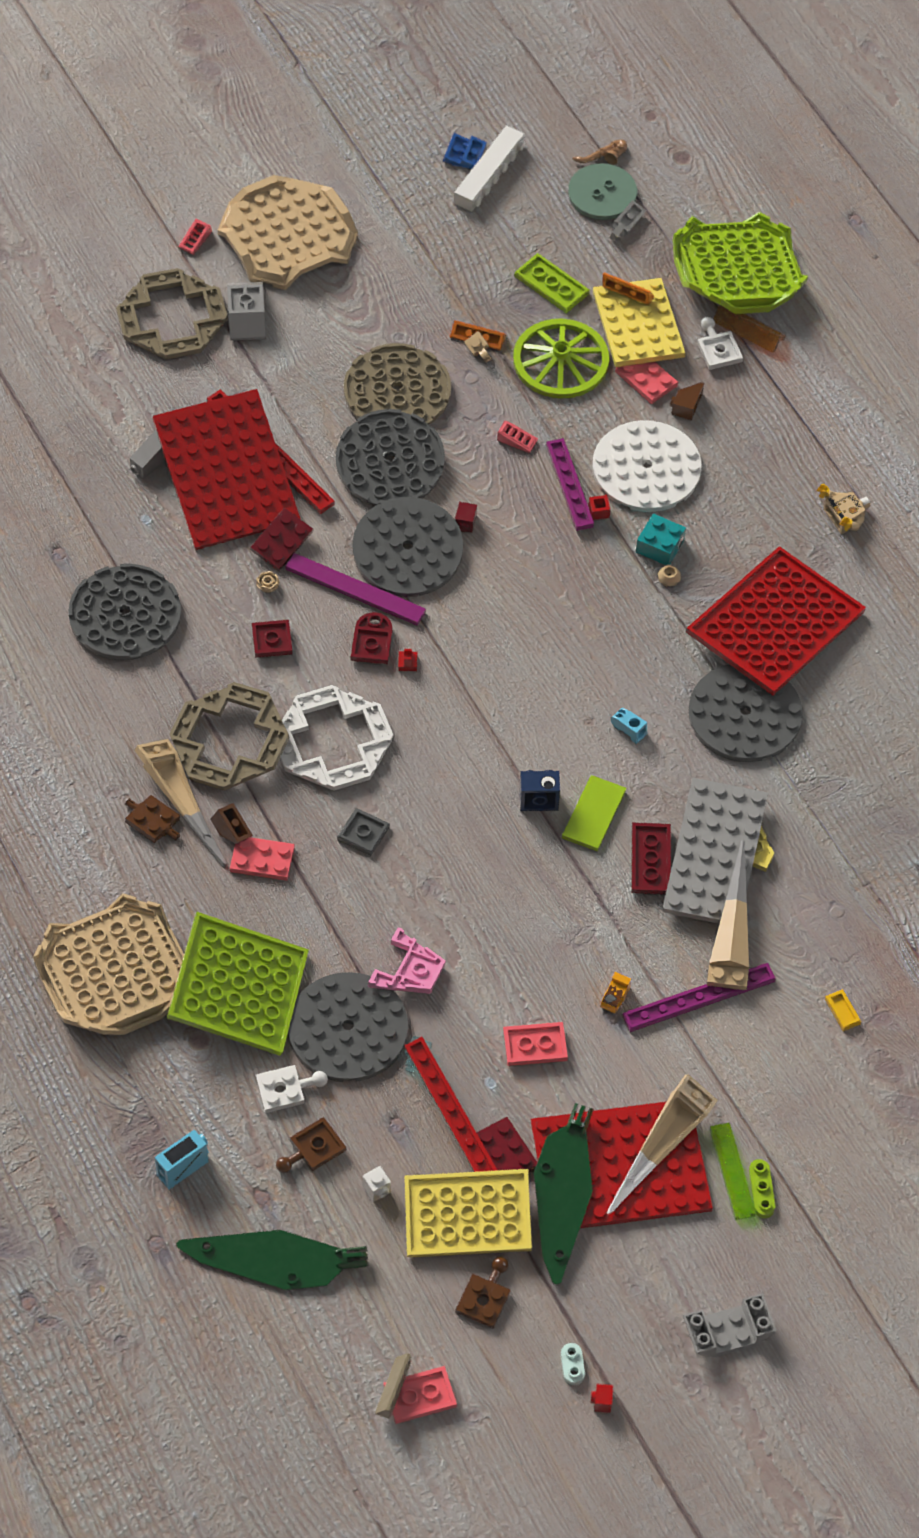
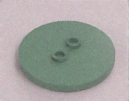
(601, 191)

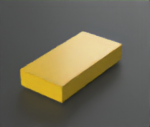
(842, 1010)

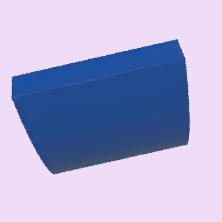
(464, 151)

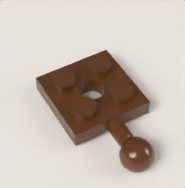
(311, 1155)
(481, 1287)

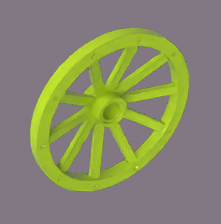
(561, 354)

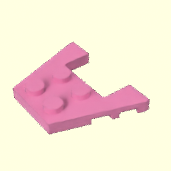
(417, 971)

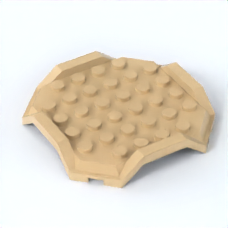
(287, 229)
(111, 967)

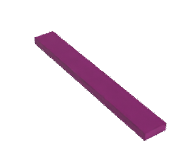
(355, 589)
(693, 1000)

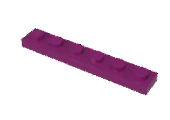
(569, 484)

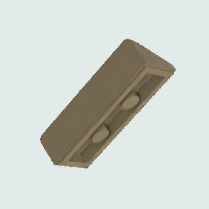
(393, 1386)

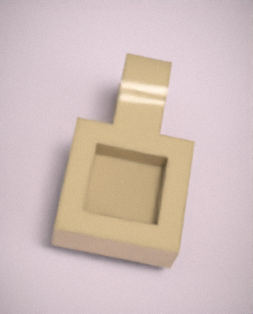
(477, 346)

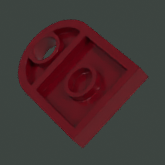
(372, 641)

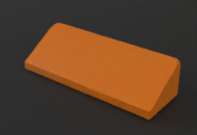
(627, 289)
(463, 331)

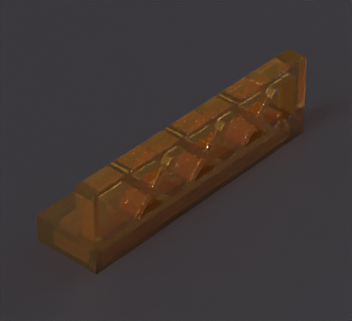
(749, 328)

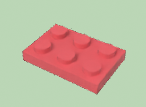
(648, 380)
(262, 858)
(535, 1043)
(424, 1395)

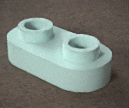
(572, 1362)

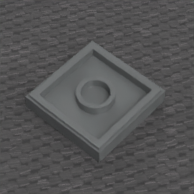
(363, 831)

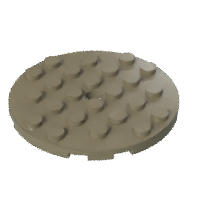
(418, 372)

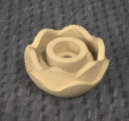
(265, 577)
(669, 580)

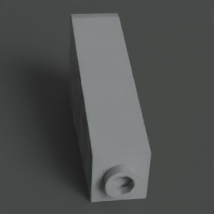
(147, 457)

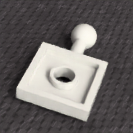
(718, 341)
(293, 1093)

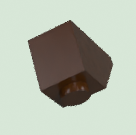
(687, 401)
(231, 824)

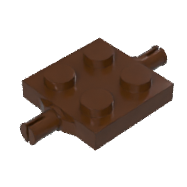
(152, 819)

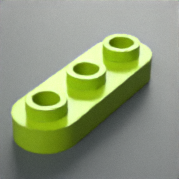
(759, 1195)

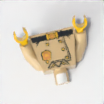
(843, 508)

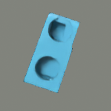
(630, 724)

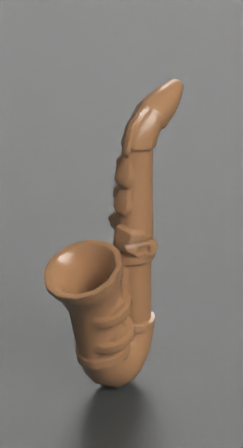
(611, 152)

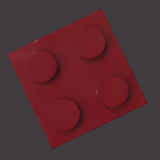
(272, 638)

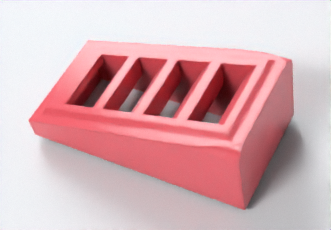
(197, 224)
(512, 429)

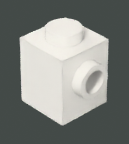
(376, 1184)

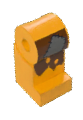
(616, 993)

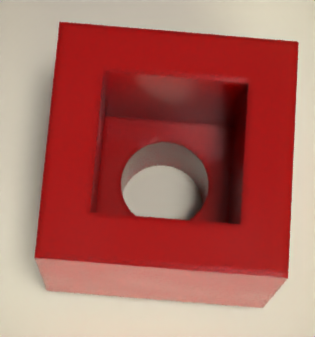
(599, 507)
(602, 1398)

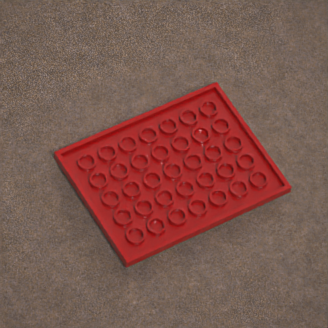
(224, 468)
(775, 620)
(614, 1140)

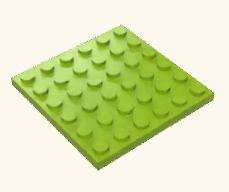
(238, 983)

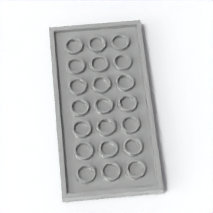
(708, 847)

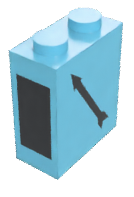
(182, 1159)

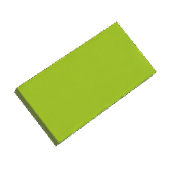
(552, 283)
(594, 813)

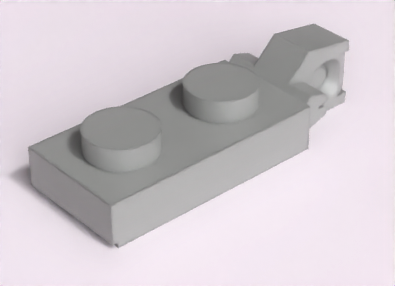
(626, 220)

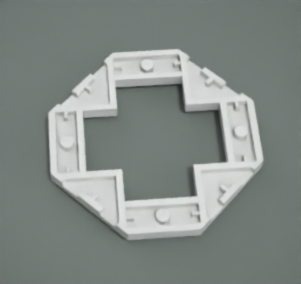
(350, 705)

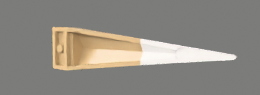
(679, 1116)

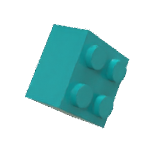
(660, 539)

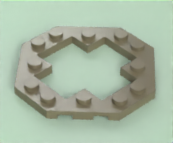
(151, 339)
(244, 768)

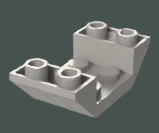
(246, 311)
(730, 1328)

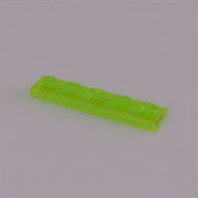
(732, 1171)

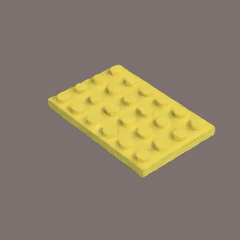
(637, 330)
(467, 1213)

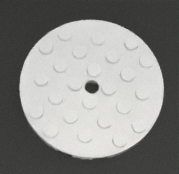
(668, 481)

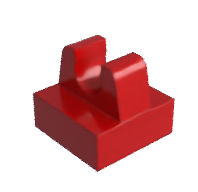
(407, 660)

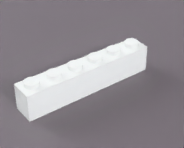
(489, 168)

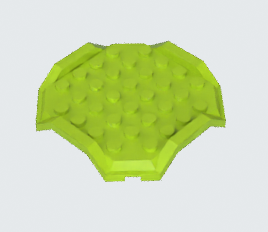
(739, 263)

